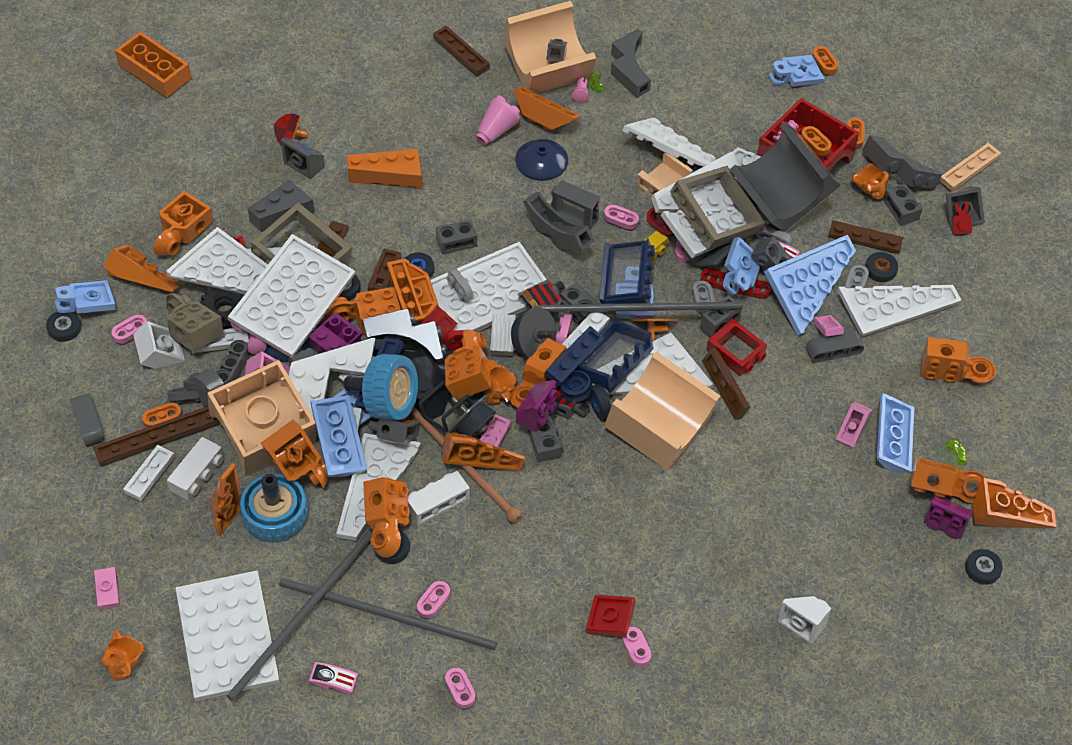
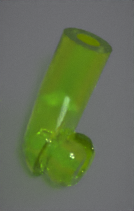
(595, 83)
(960, 450)

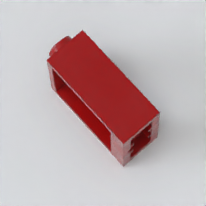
(735, 364)

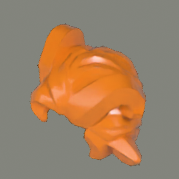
(871, 181)
(501, 383)
(121, 655)

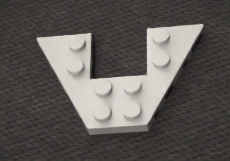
(312, 373)

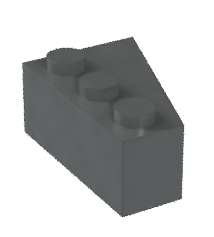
(277, 203)

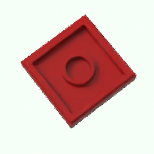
(610, 615)

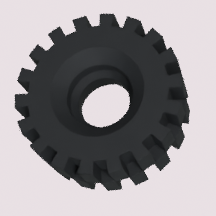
(218, 297)

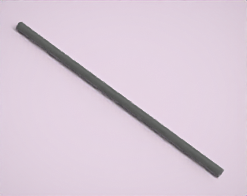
(642, 307)
(391, 614)
(299, 617)

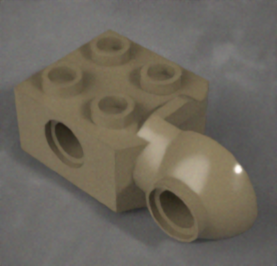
(192, 322)

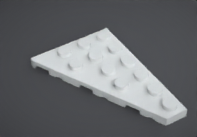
(707, 195)

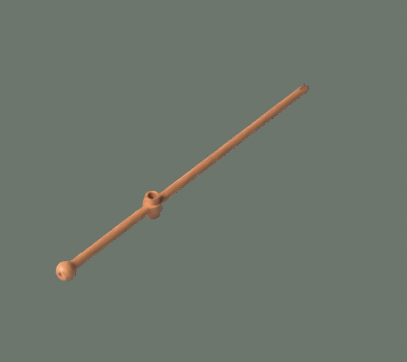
(512, 513)

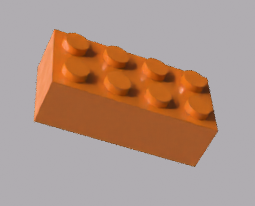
(153, 64)

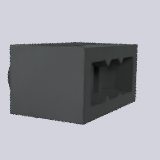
(902, 204)
(456, 236)
(769, 253)
(577, 295)
(714, 320)
(541, 440)

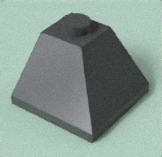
(973, 197)

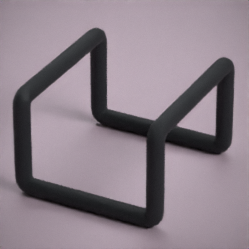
(444, 428)

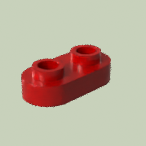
(659, 224)
(453, 339)

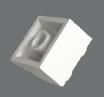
(157, 347)
(805, 616)

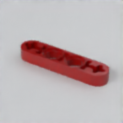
(749, 292)

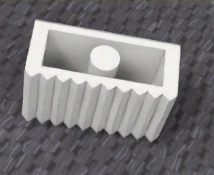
(501, 335)

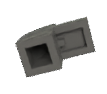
(203, 383)

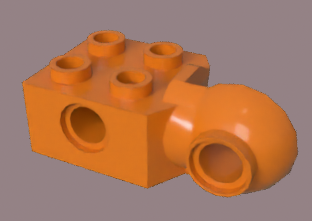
(181, 223)
(366, 305)
(950, 362)
(468, 367)
(535, 368)
(295, 454)
(949, 480)
(384, 511)

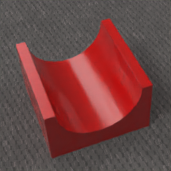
(841, 136)

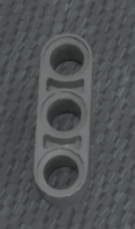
(835, 346)
(235, 356)
(87, 419)

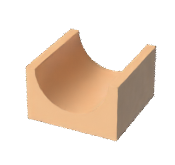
(527, 44)
(257, 408)
(662, 411)

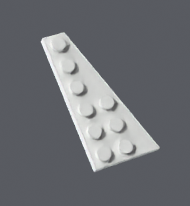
(668, 141)
(720, 219)
(892, 305)
(382, 459)

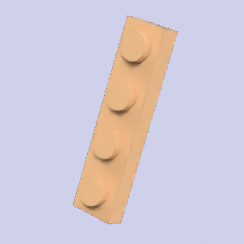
(970, 167)

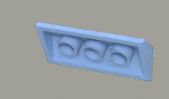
(895, 434)
(338, 436)

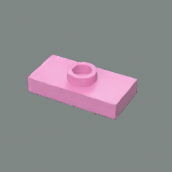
(828, 325)
(496, 430)
(106, 588)

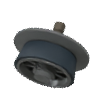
(531, 330)
(474, 419)

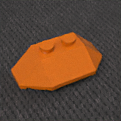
(543, 110)
(412, 288)

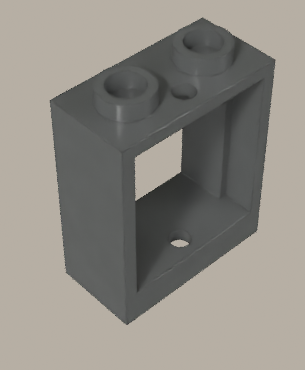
(578, 197)

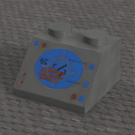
(302, 157)

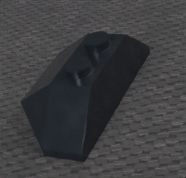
(428, 378)

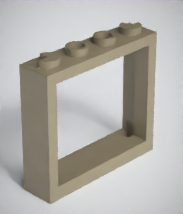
(698, 218)
(309, 221)

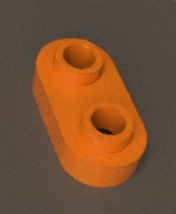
(826, 62)
(859, 126)
(817, 140)
(161, 414)

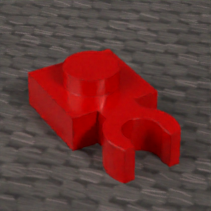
(961, 222)

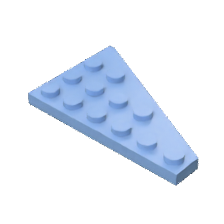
(808, 278)

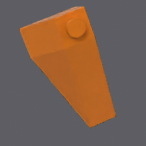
(130, 265)
(470, 451)
(226, 500)
(1002, 507)

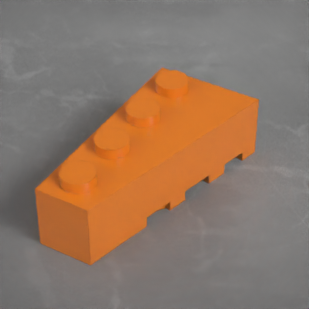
(386, 168)

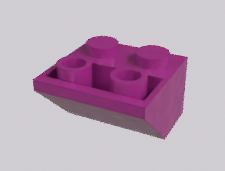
(334, 334)
(537, 405)
(947, 517)

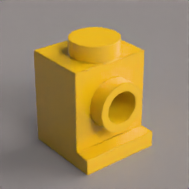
(659, 242)

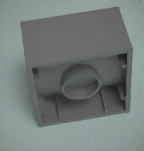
(787, 179)

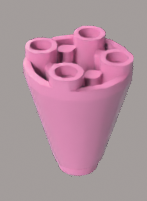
(497, 120)

